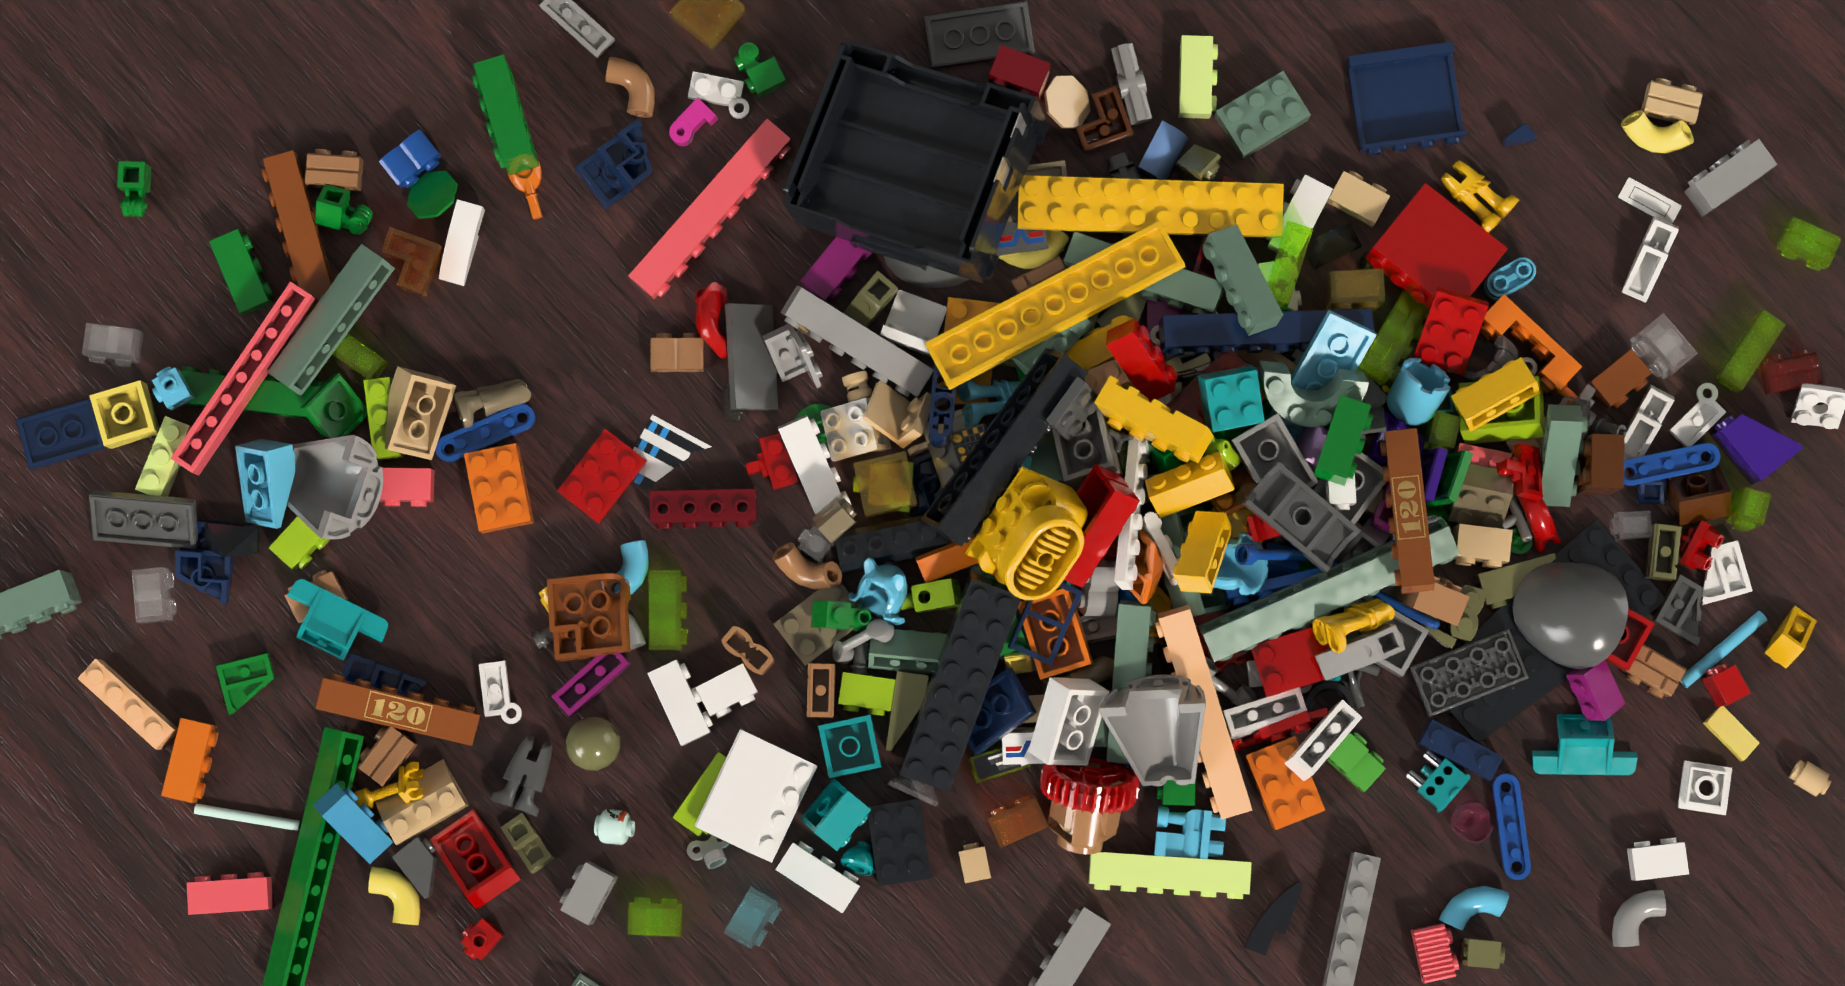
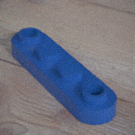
(485, 432)
(1671, 463)
(1511, 826)

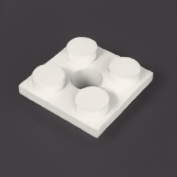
(1825, 415)
(1690, 796)

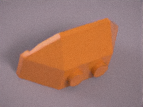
(1148, 566)

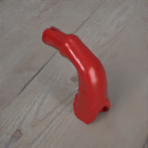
(709, 304)
(1539, 522)

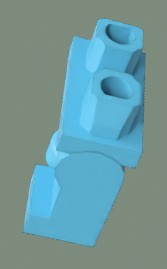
(1195, 835)

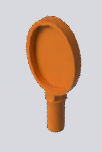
(528, 182)

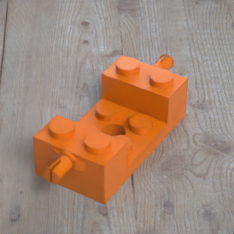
(1559, 365)

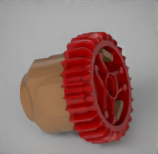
(1087, 801)

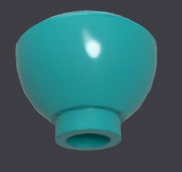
(859, 859)

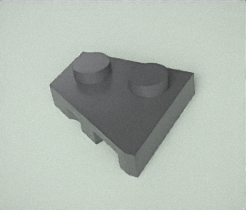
(1681, 609)

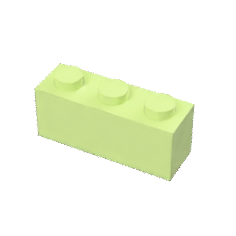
(1197, 77)
(159, 469)

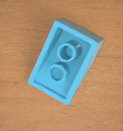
(265, 480)

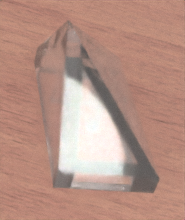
(914, 788)

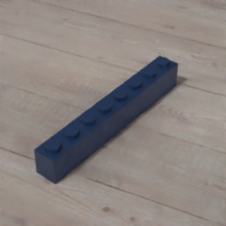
(1223, 332)

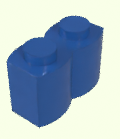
(410, 159)

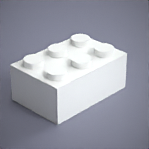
(1068, 721)

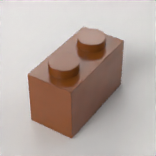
(1619, 379)

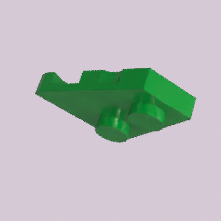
(244, 679)

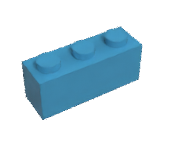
(354, 822)

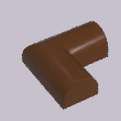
(1110, 126)

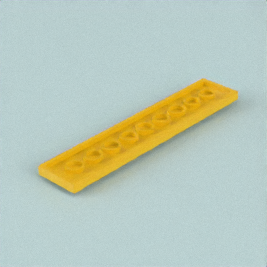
(1138, 203)
(1054, 305)

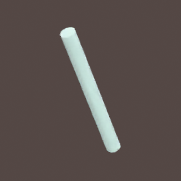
(248, 817)

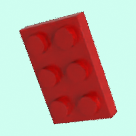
(1450, 330)
(602, 476)

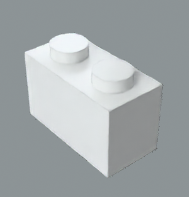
(727, 690)
(1657, 860)

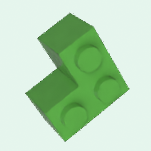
(1355, 762)

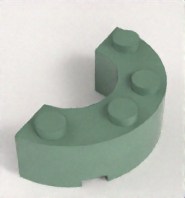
(1309, 407)

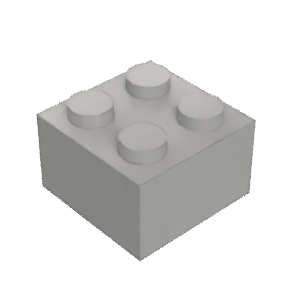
(588, 892)

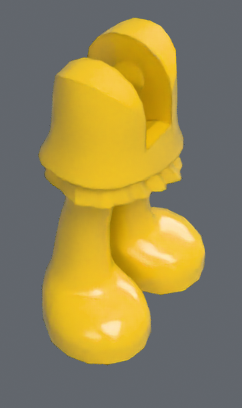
(1475, 183)
(1360, 617)

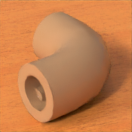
(636, 82)
(803, 571)

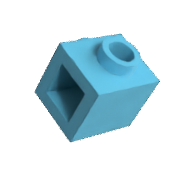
(172, 388)

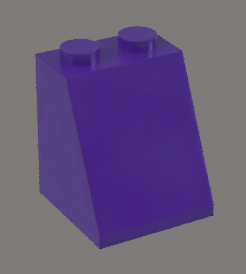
(1753, 447)

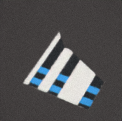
(663, 449)

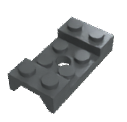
(1277, 501)

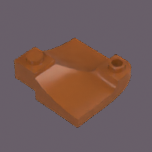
(588, 616)

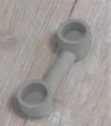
(876, 629)
(1240, 697)

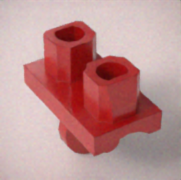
(1695, 543)

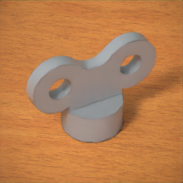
(710, 851)

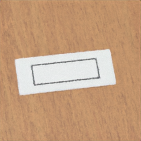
(1649, 201)

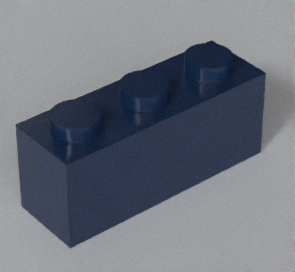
(1459, 750)

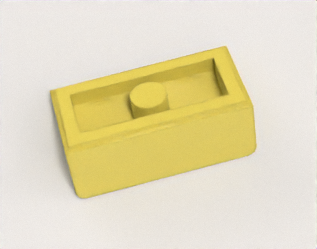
(1731, 733)

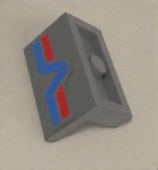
(1021, 240)

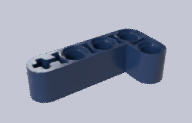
(941, 396)

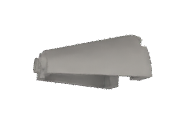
(335, 485)
(1158, 727)

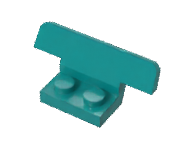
(333, 620)
(1584, 749)

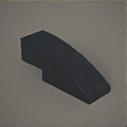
(1274, 918)

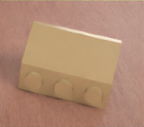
(439, 801)

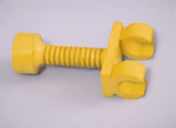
(404, 787)

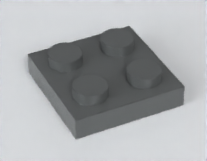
(1073, 409)

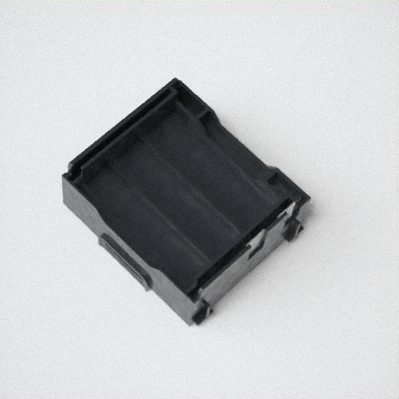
(913, 162)

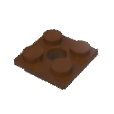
(1243, 486)

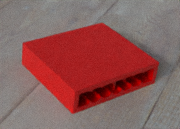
(1434, 248)

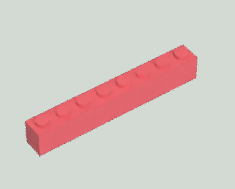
(710, 209)
(243, 379)

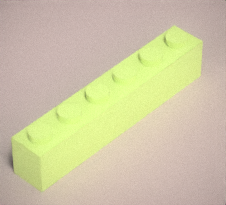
(1170, 873)

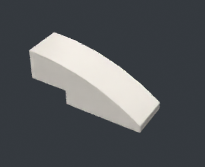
(461, 242)
(1650, 259)
(1646, 422)

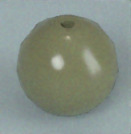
(593, 743)

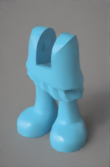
(971, 391)

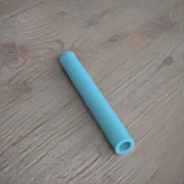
(1723, 648)

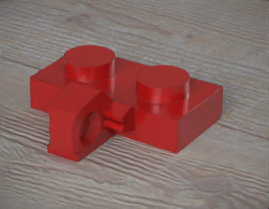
(774, 462)
(1524, 470)

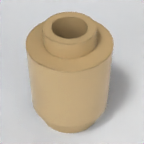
(1810, 778)

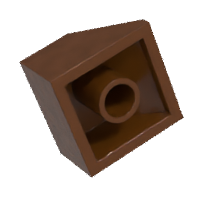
(1700, 496)

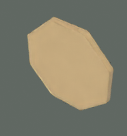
(1067, 101)

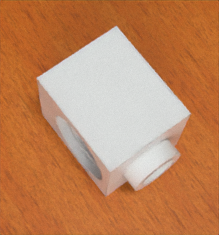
(1341, 496)

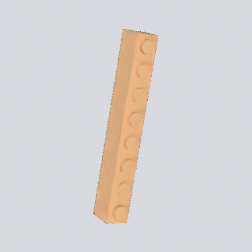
(1216, 745)

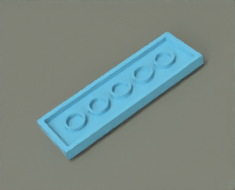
(1335, 345)

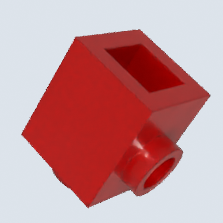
(481, 939)

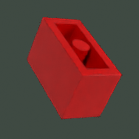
(1725, 684)

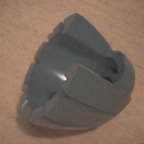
(1488, 357)

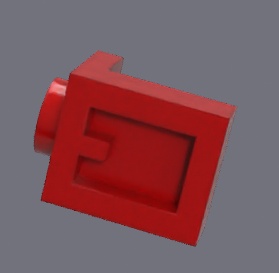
(1259, 529)

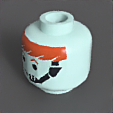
(614, 826)

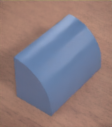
(1163, 152)

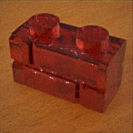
(1790, 373)

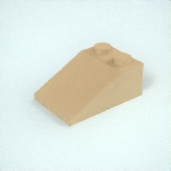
(416, 412)

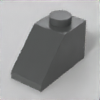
(418, 864)

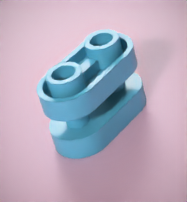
(1509, 278)

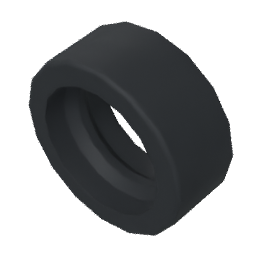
(1328, 686)

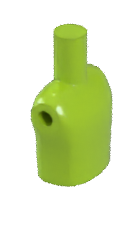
(1229, 455)

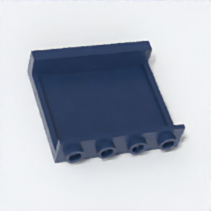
(1405, 98)

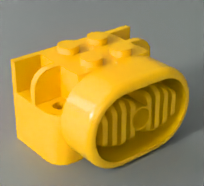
(1031, 535)

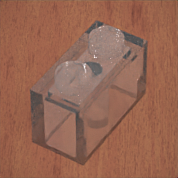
(112, 343)
(153, 595)

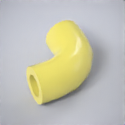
(1656, 138)
(1030, 260)
(400, 891)

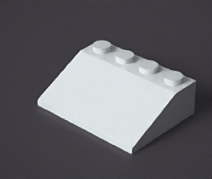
(755, 796)

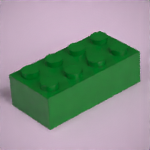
(506, 115)

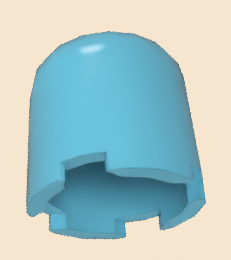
(1417, 392)

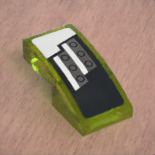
(990, 765)

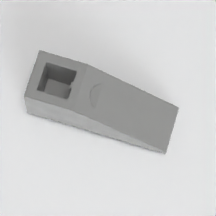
(1361, 651)

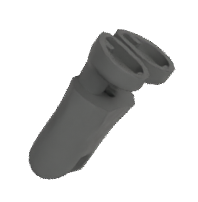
(525, 772)

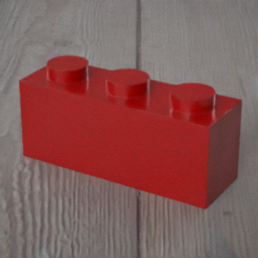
(1141, 360)

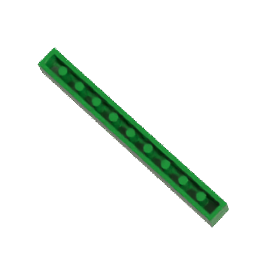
(311, 864)

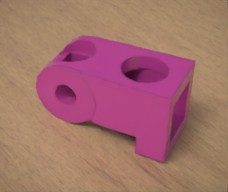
(690, 121)

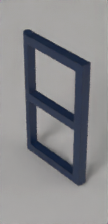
(1063, 627)

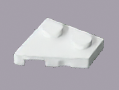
(1726, 574)

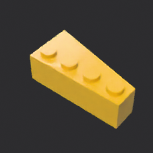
(1153, 421)

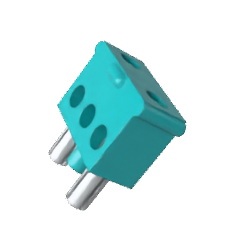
(1443, 793)

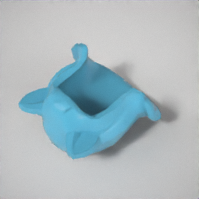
(1246, 577)
(882, 591)

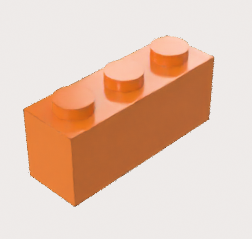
(190, 760)

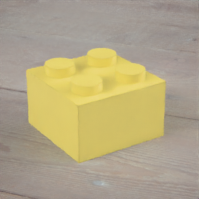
(125, 414)

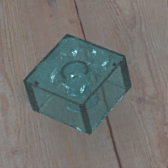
(752, 917)

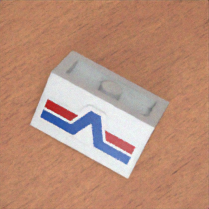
(1016, 747)

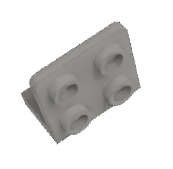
(791, 354)

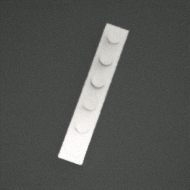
(1128, 540)

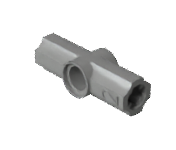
(1131, 84)

